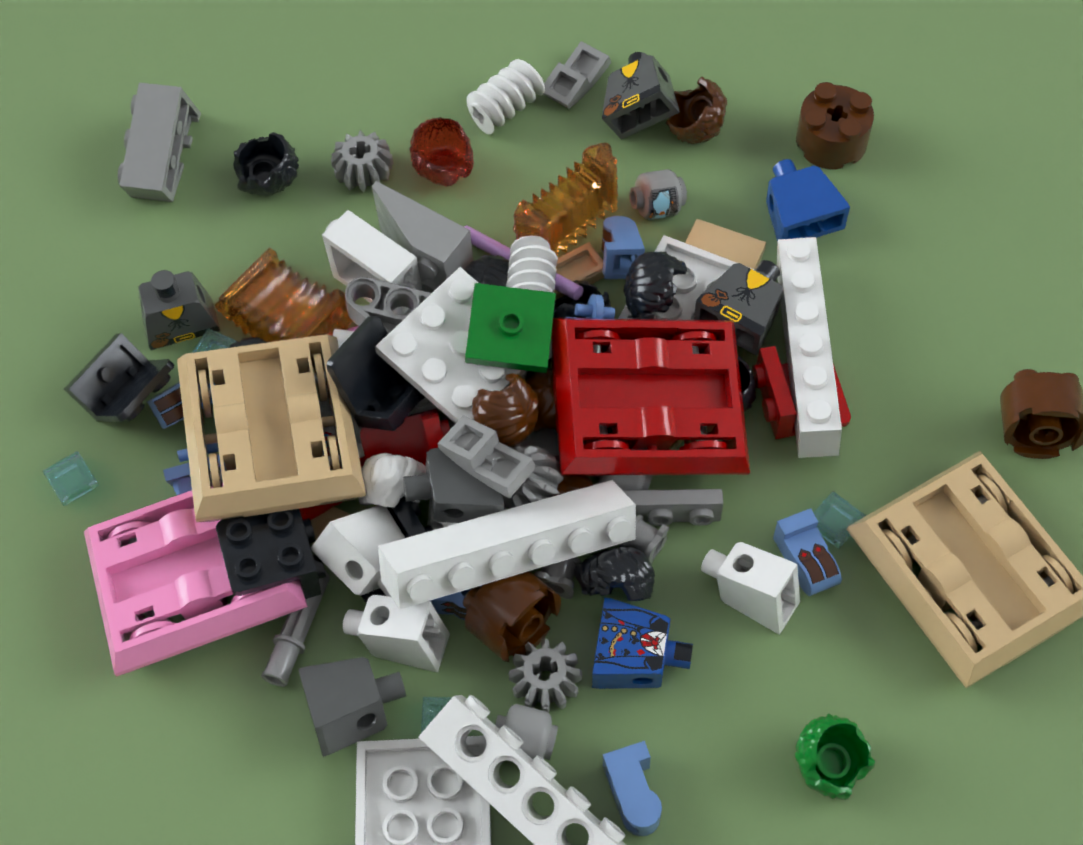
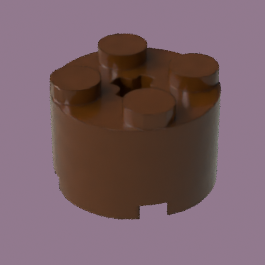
(834, 125)
(1042, 413)
(510, 613)

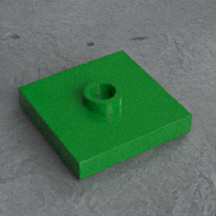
(510, 328)

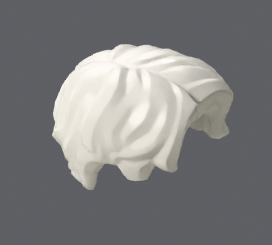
(384, 478)

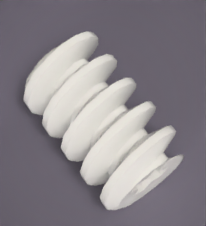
(503, 94)
(532, 264)

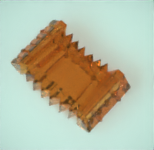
(573, 203)
(280, 305)

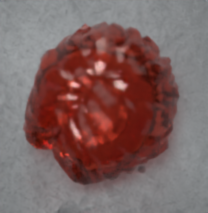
(441, 151)

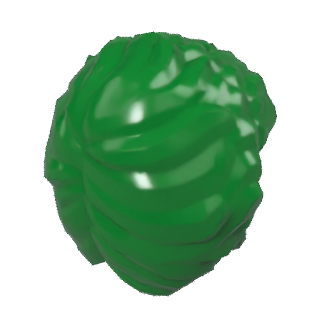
(833, 756)

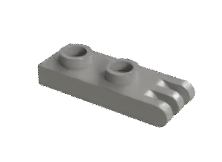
(686, 505)

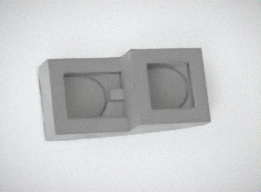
(577, 76)
(485, 458)

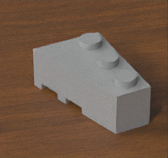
(156, 141)

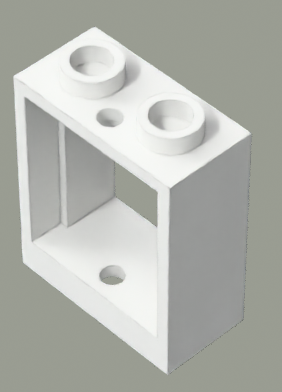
(362, 251)

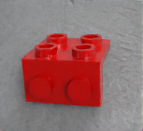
(776, 393)
(411, 439)

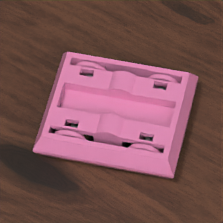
(168, 566)

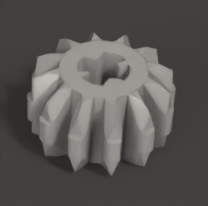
(361, 160)
(541, 482)
(561, 679)

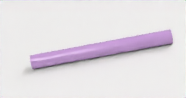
(495, 248)

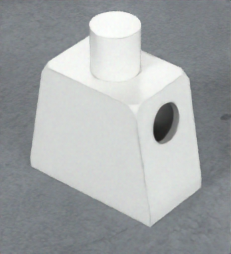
(351, 547)
(756, 584)
(403, 636)

